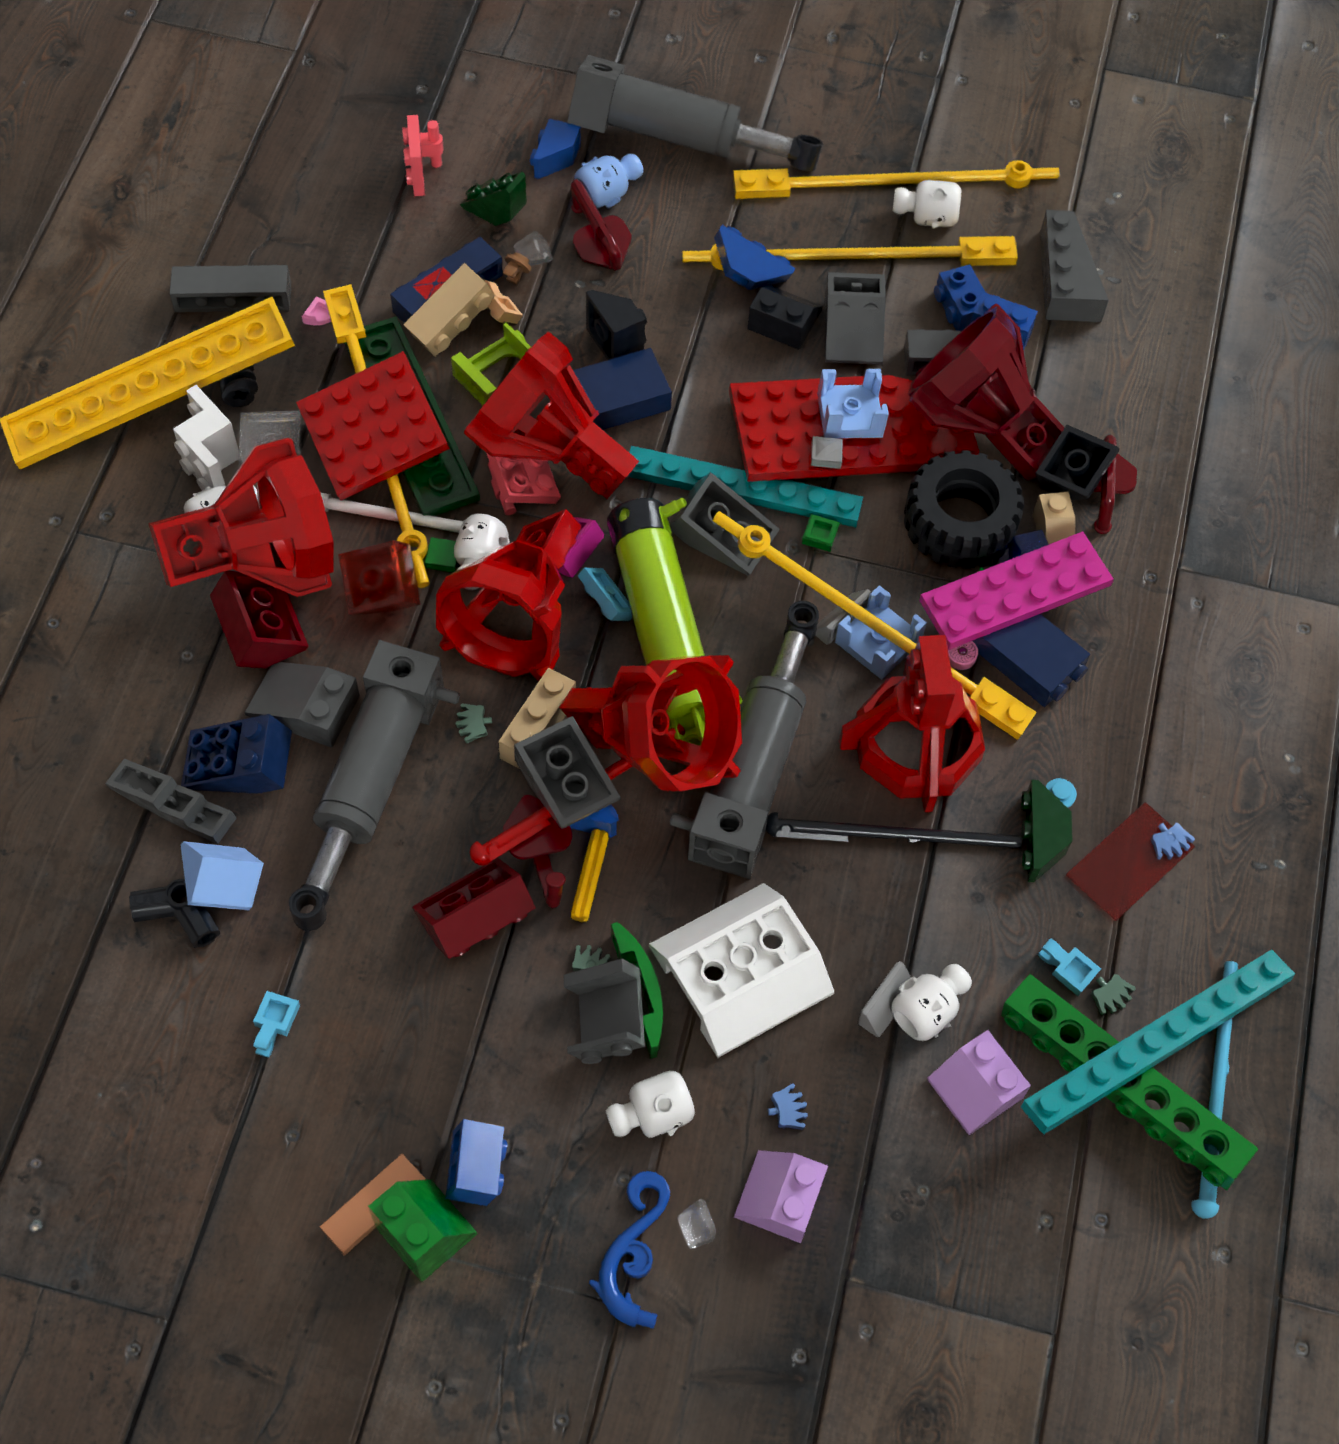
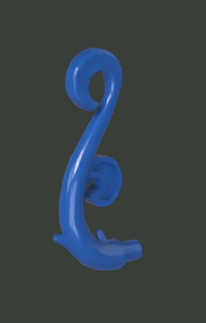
(622, 1307)

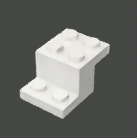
(205, 441)

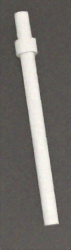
(389, 513)

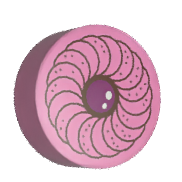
(963, 656)

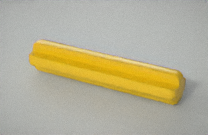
(589, 875)

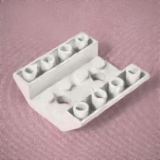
(758, 983)

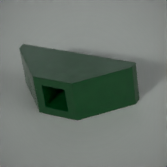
(497, 199)
(1045, 829)

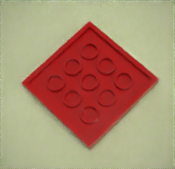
(372, 425)

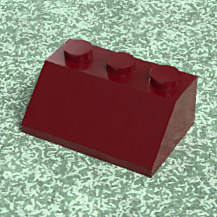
(256, 621)
(474, 908)

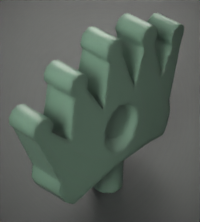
(472, 722)
(585, 961)
(1112, 993)

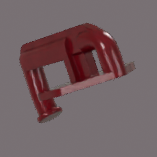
(604, 239)
(1118, 479)
(545, 842)

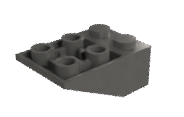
(854, 318)

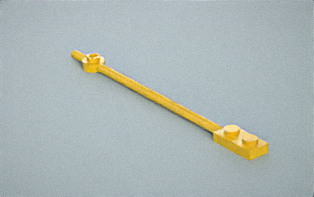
(777, 183)
(971, 250)
(349, 328)
(992, 700)

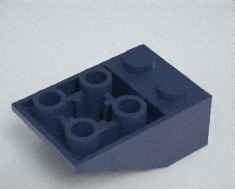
(238, 756)

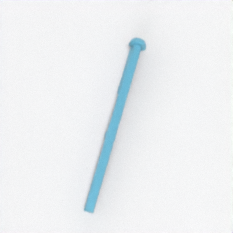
(1206, 1205)

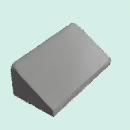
(828, 626)
(878, 1012)

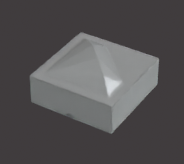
(826, 452)

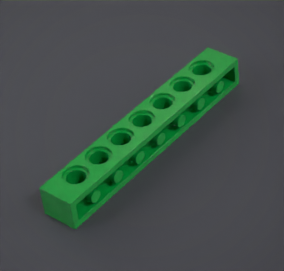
(1176, 1105)

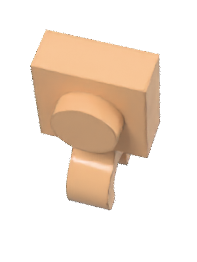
(502, 307)

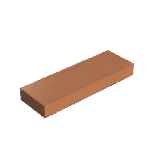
(354, 1219)

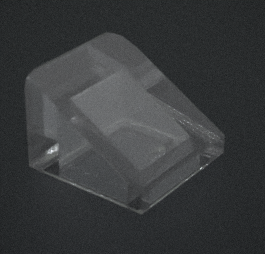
(534, 248)
(697, 1224)

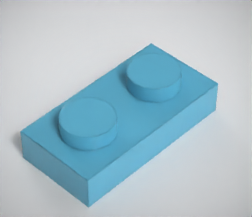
(606, 593)

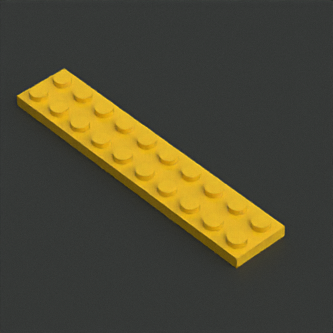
(145, 382)

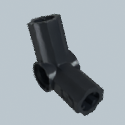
(161, 903)

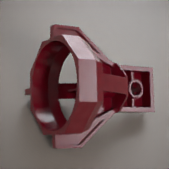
(963, 395)

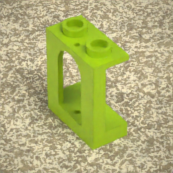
(469, 370)

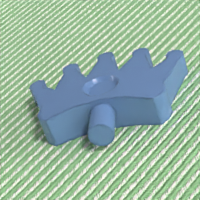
(1171, 840)
(787, 1108)

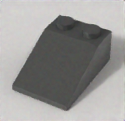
(695, 524)
(306, 700)
(565, 772)

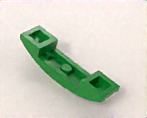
(631, 951)

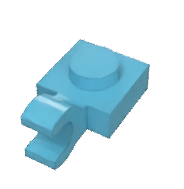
(1072, 968)
(273, 1017)

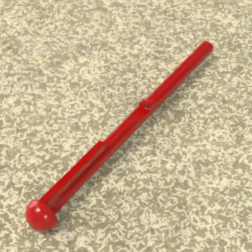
(534, 823)

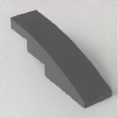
(171, 801)

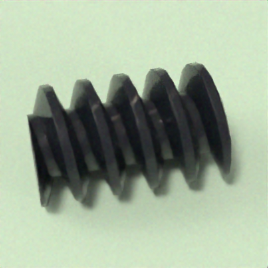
(239, 388)

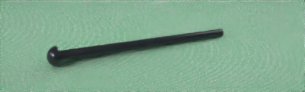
(840, 831)

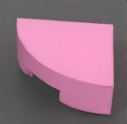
(316, 313)

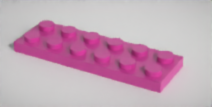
(1016, 590)

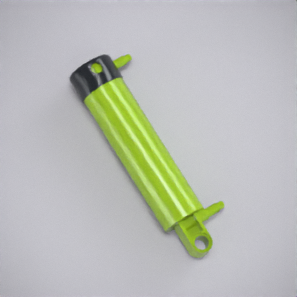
(658, 597)

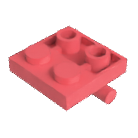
(420, 146)
(522, 482)

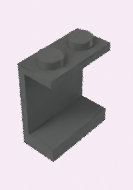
(608, 1010)

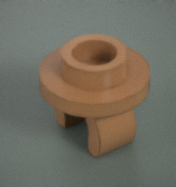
(516, 265)

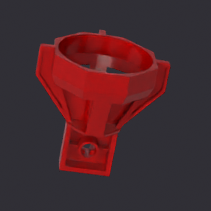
(561, 430)
(238, 532)
(519, 575)
(931, 703)
(636, 725)

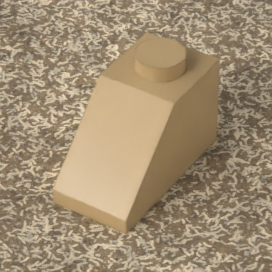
(1054, 516)

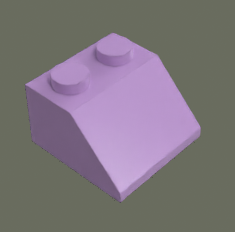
(979, 1082)
(781, 1193)

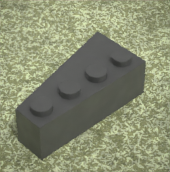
(1068, 271)

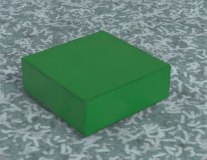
(820, 532)
(441, 555)

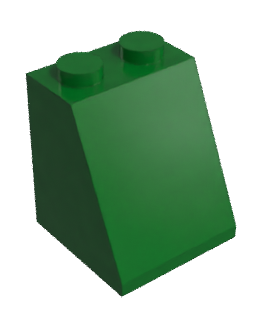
(420, 1225)

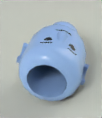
(608, 178)

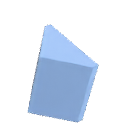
(220, 875)

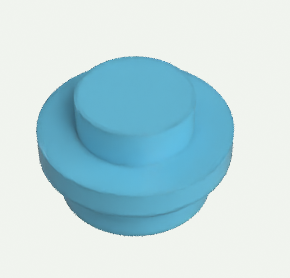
(1063, 791)

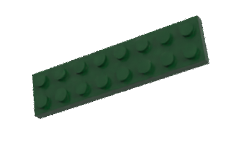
(443, 480)

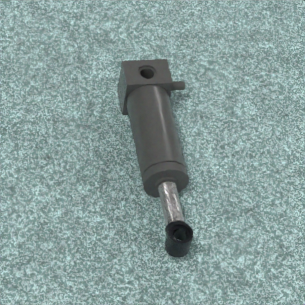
(673, 115)
(399, 695)
(735, 812)

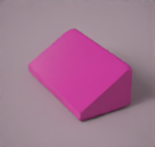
(586, 541)

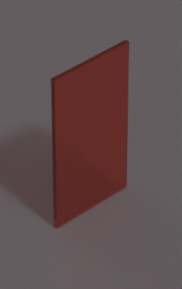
(1125, 863)

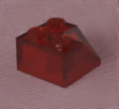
(379, 578)

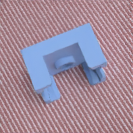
(852, 409)
(870, 647)

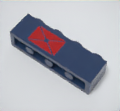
(476, 255)

